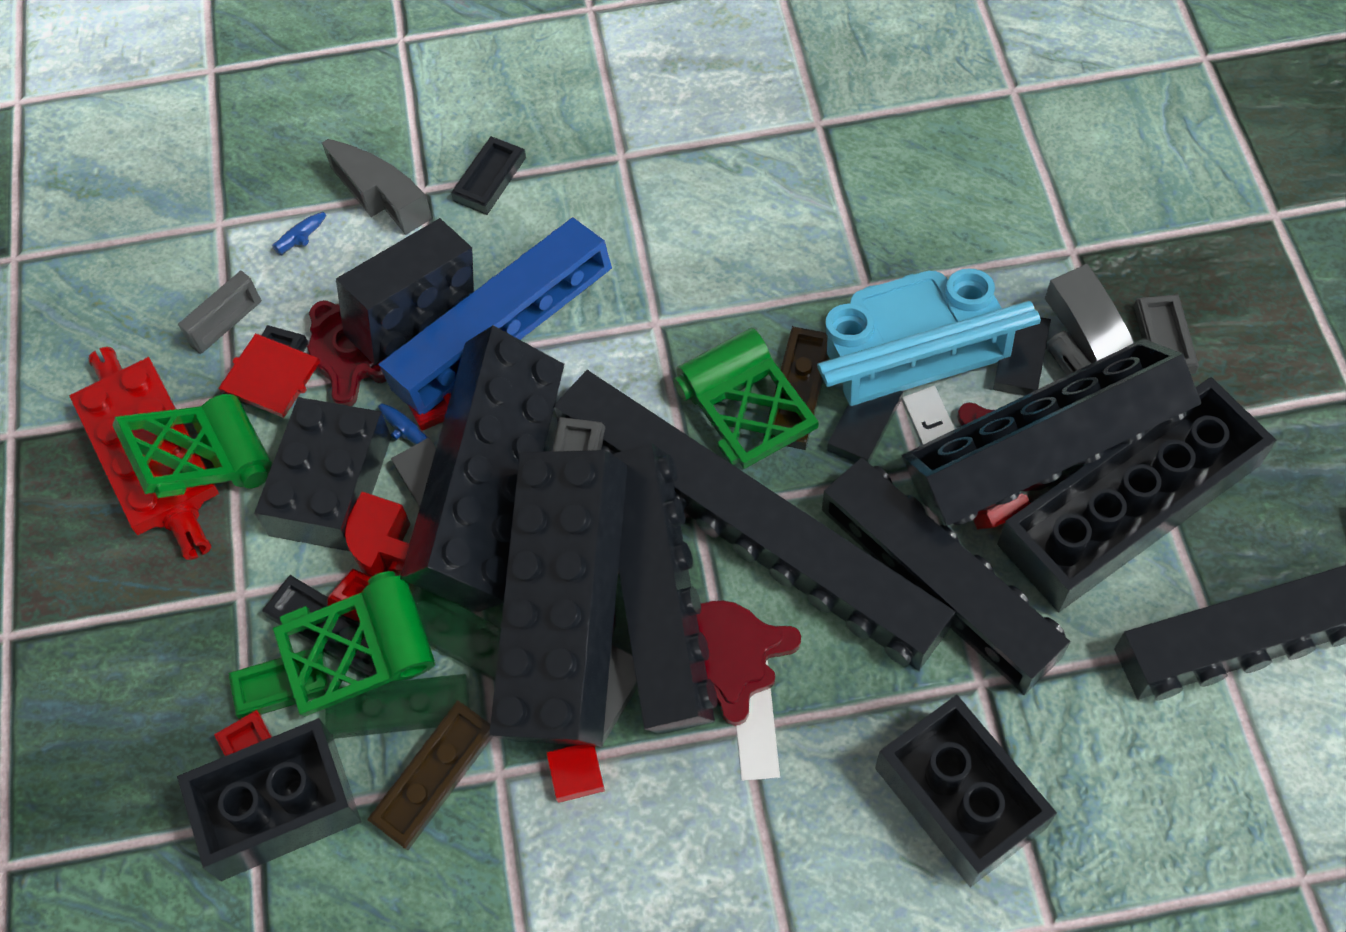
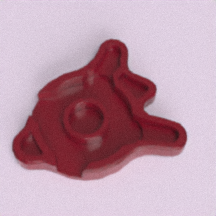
(338, 355)
(739, 652)

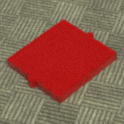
(269, 375)

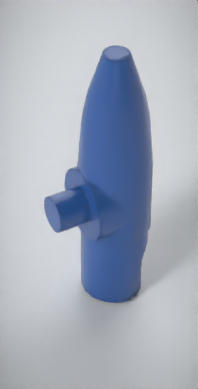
(299, 233)
(402, 425)

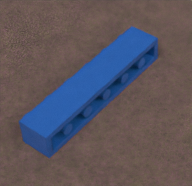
(511, 300)

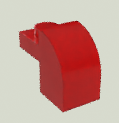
(377, 534)

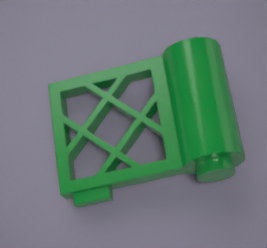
(722, 375)
(222, 437)
(391, 631)

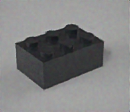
(404, 289)
(321, 470)
(964, 790)
(268, 800)

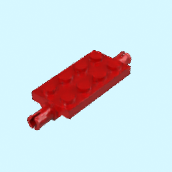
(131, 392)

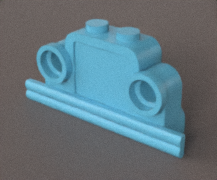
(918, 333)

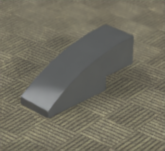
(378, 185)
(1088, 313)

